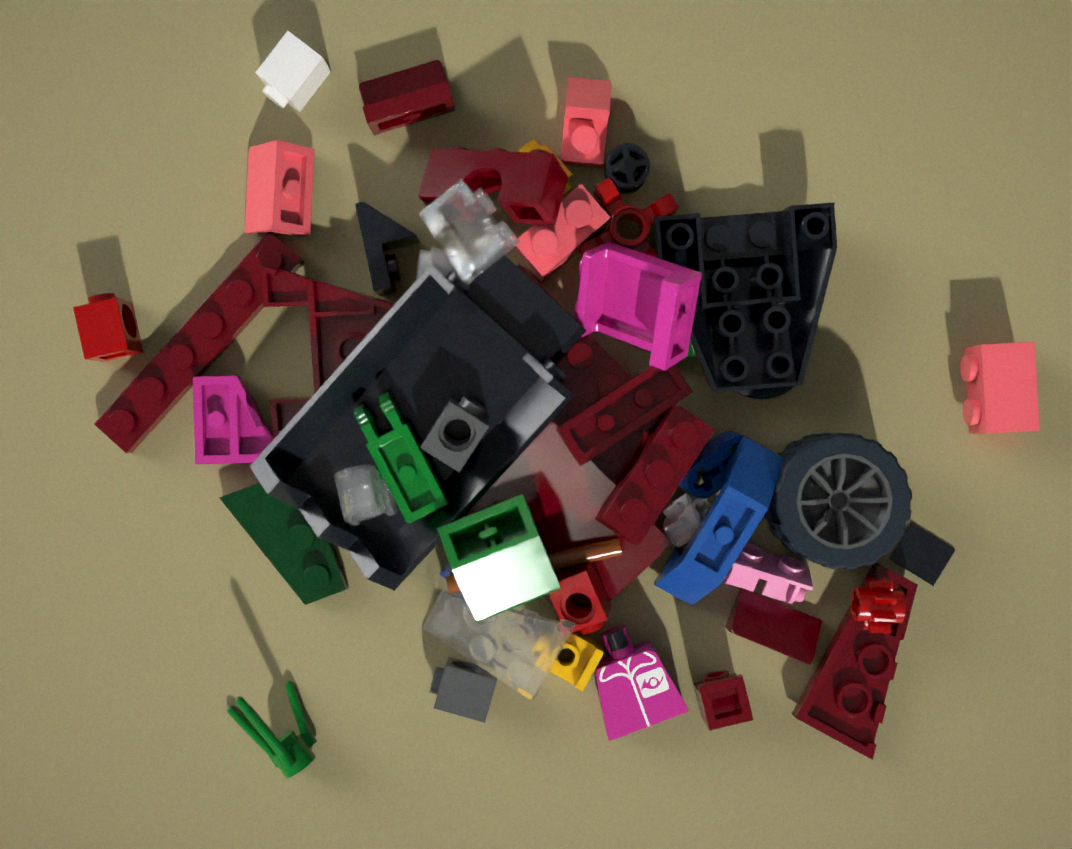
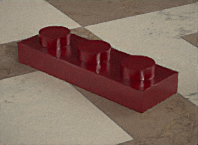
(623, 412)

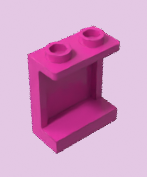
(638, 301)

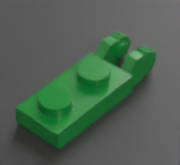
(402, 462)

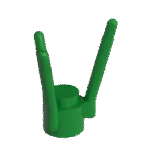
(288, 751)

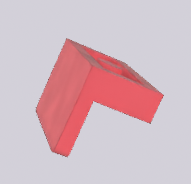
(279, 189)

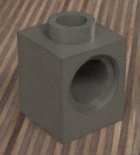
(453, 451)
(463, 689)

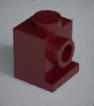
(723, 699)

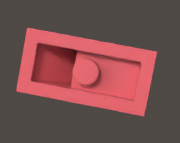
(586, 122)

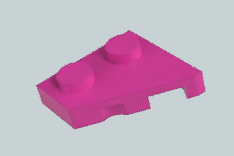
(227, 421)

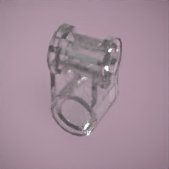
(363, 494)

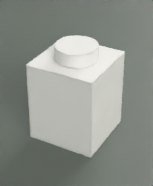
(292, 72)

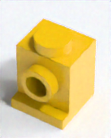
(585, 660)

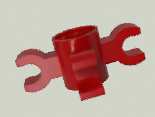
(611, 202)

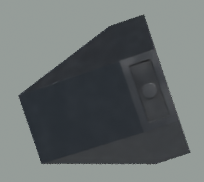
(756, 290)

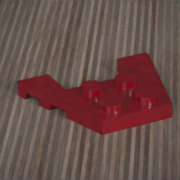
(337, 326)

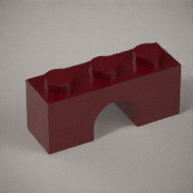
(528, 181)
(656, 474)

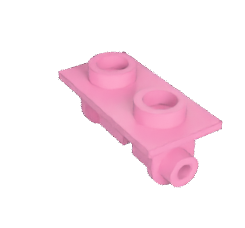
(784, 576)

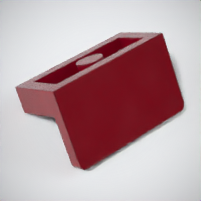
(406, 97)

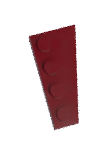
(854, 675)

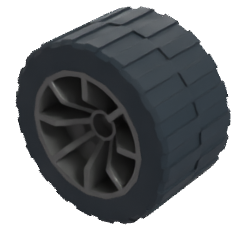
(839, 500)

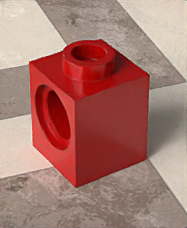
(107, 328)
(583, 580)

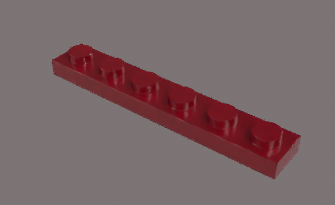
(194, 346)

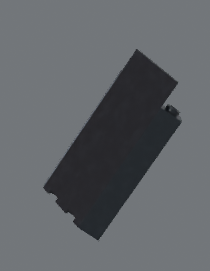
(437, 342)

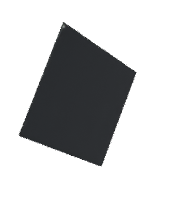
(922, 554)

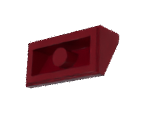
(774, 625)

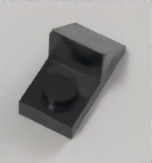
(379, 236)

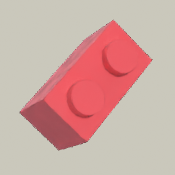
(551, 246)
(1000, 388)

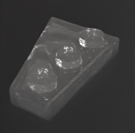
(510, 645)

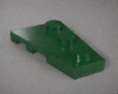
(288, 543)

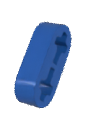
(712, 461)

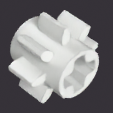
(684, 518)

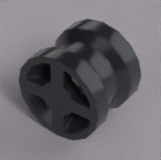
(626, 159)

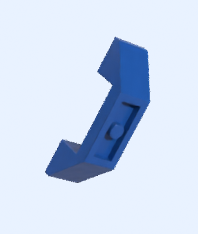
(726, 526)

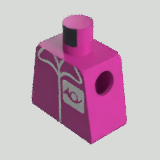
(634, 686)

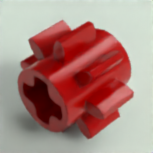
(878, 605)

